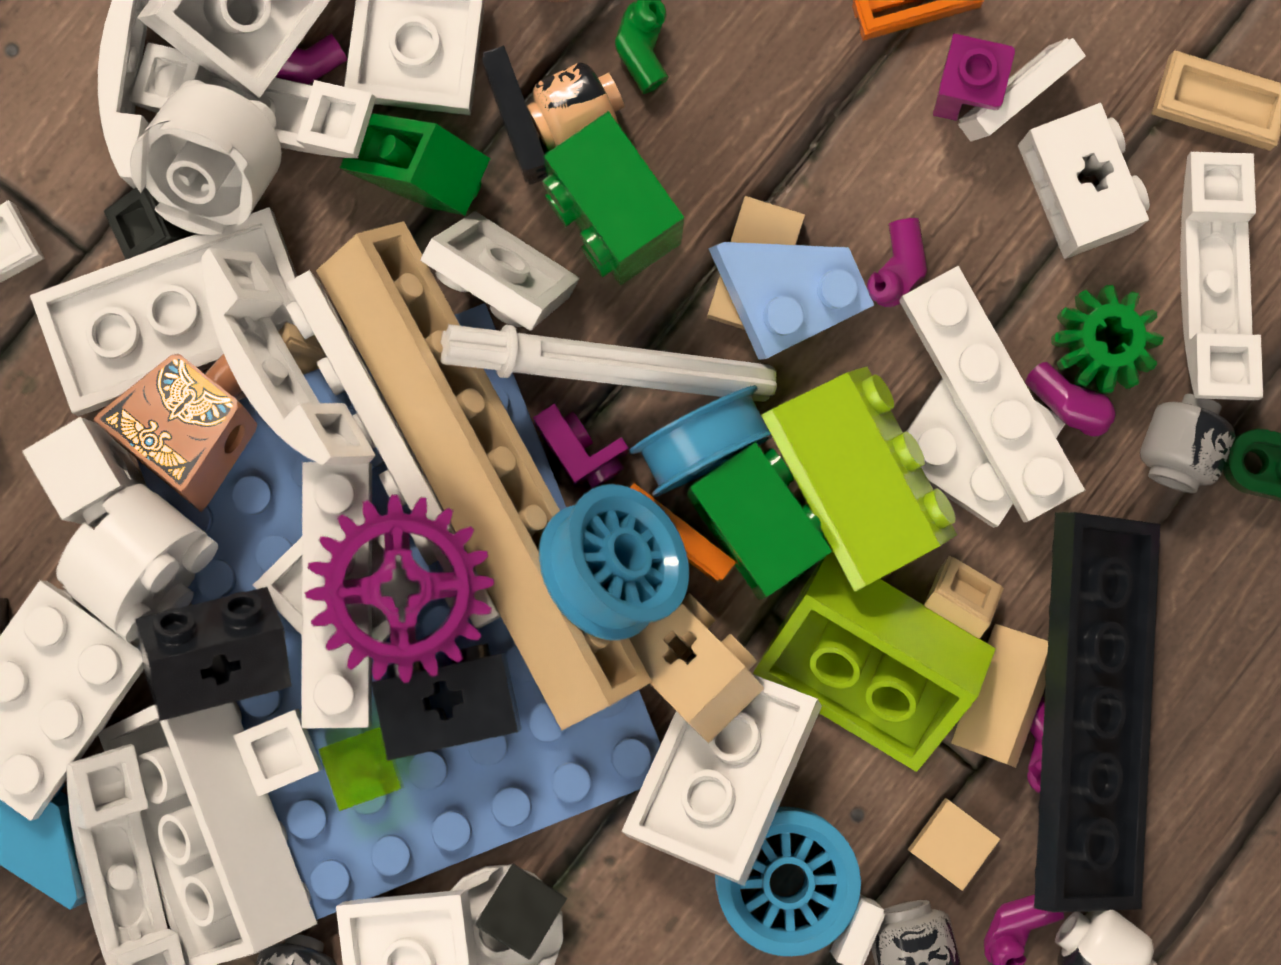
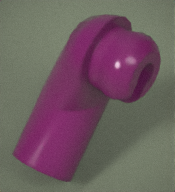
(313, 62)
(1011, 928)

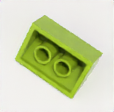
(861, 475)
(877, 663)

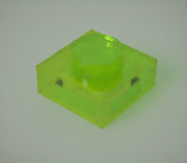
(360, 769)

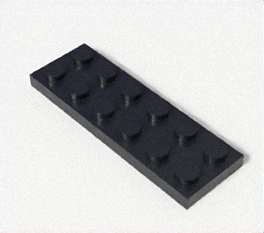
(1097, 714)

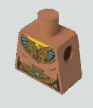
(183, 425)

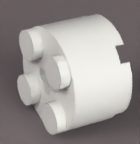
(207, 157)
(134, 560)

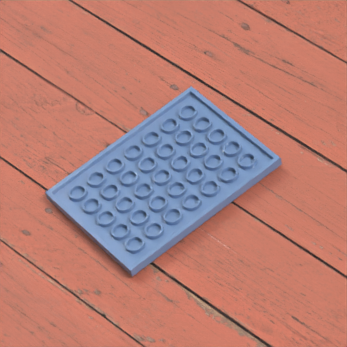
(452, 797)

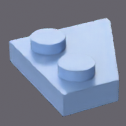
(789, 290)

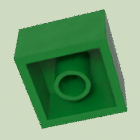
(612, 199)
(759, 519)

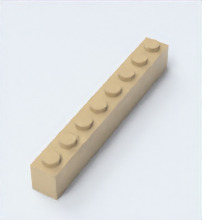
(472, 463)

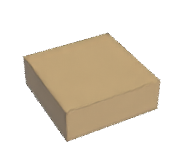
(964, 596)
(953, 844)

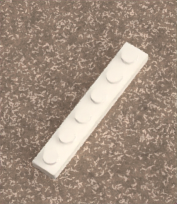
(347, 372)

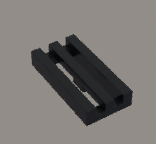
(515, 114)

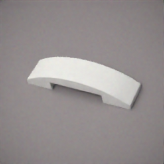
(117, 71)
(308, 118)
(1215, 277)
(240, 307)
(116, 860)

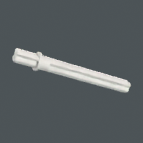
(604, 363)

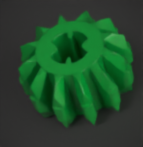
(1121, 324)

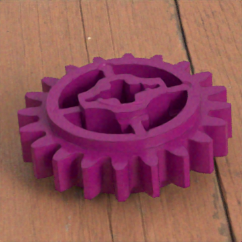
(403, 646)

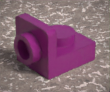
(973, 75)
(567, 442)

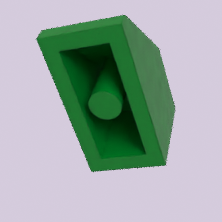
(419, 163)

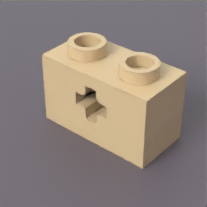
(713, 684)

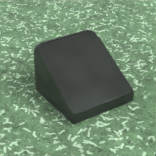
(139, 225)
(521, 911)

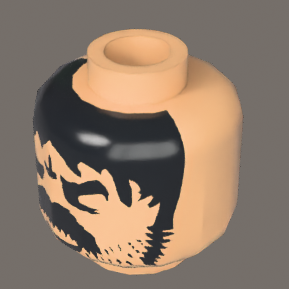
(571, 102)

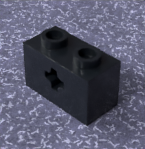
(213, 653)
(414, 728)

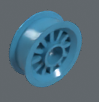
(703, 440)
(613, 562)
(838, 908)

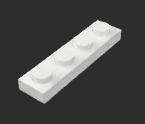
(991, 394)
(330, 690)

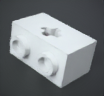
(1079, 213)
(82, 470)

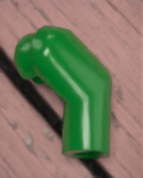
(637, 40)

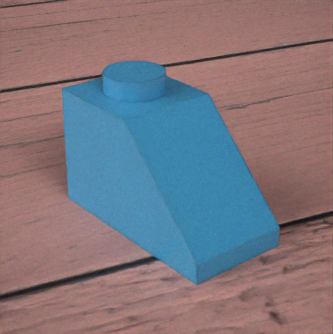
(43, 850)

